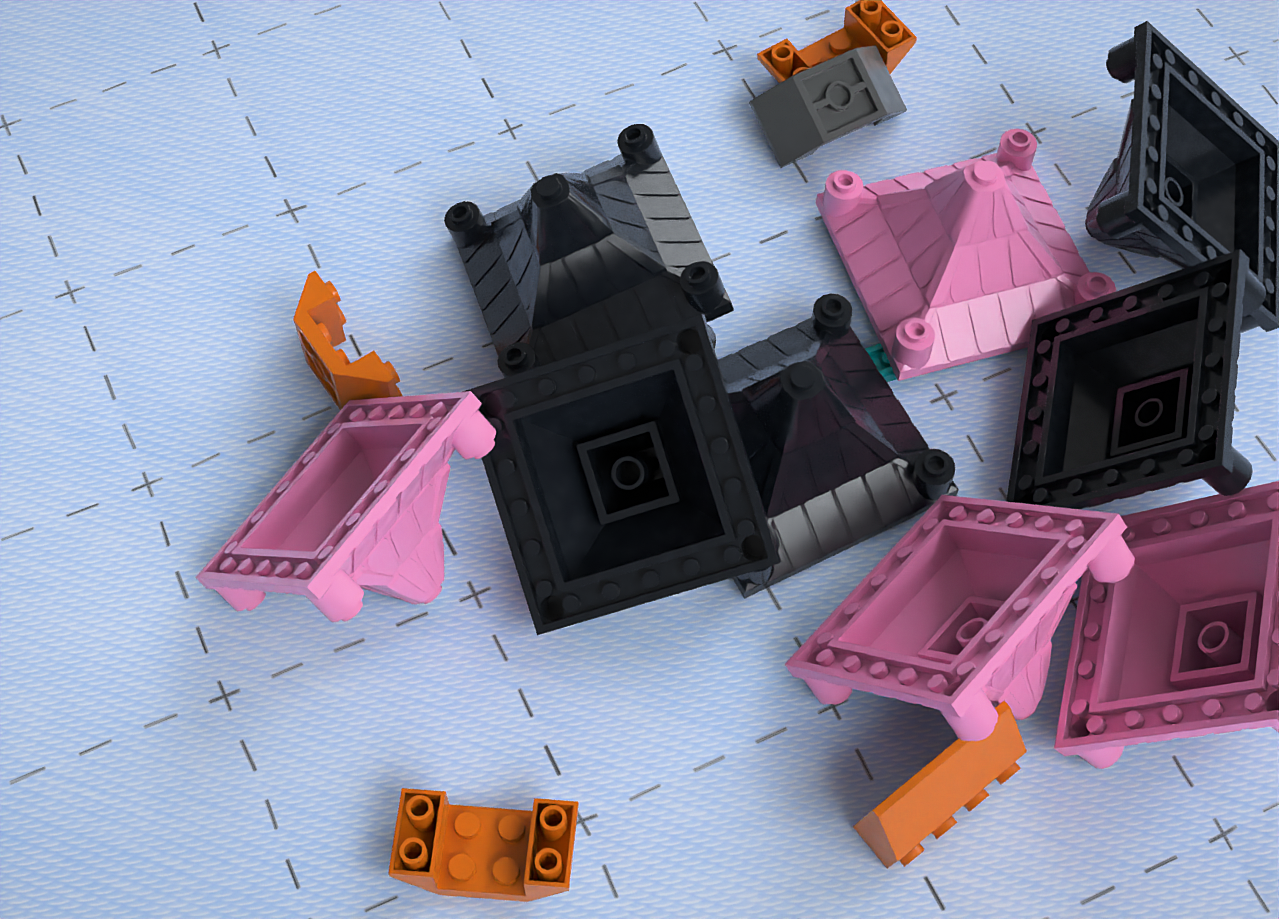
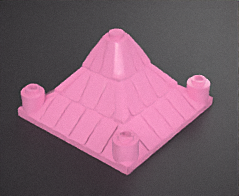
(957, 256)
(356, 509)
(964, 610)
(1184, 636)

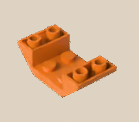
(864, 25)
(319, 330)
(483, 848)

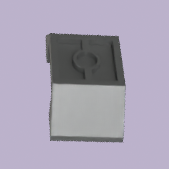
(827, 103)

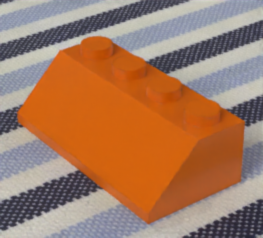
(941, 789)

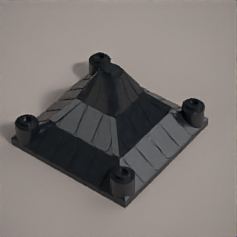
(1189, 171)
(587, 259)
(1136, 390)
(827, 442)
(623, 476)

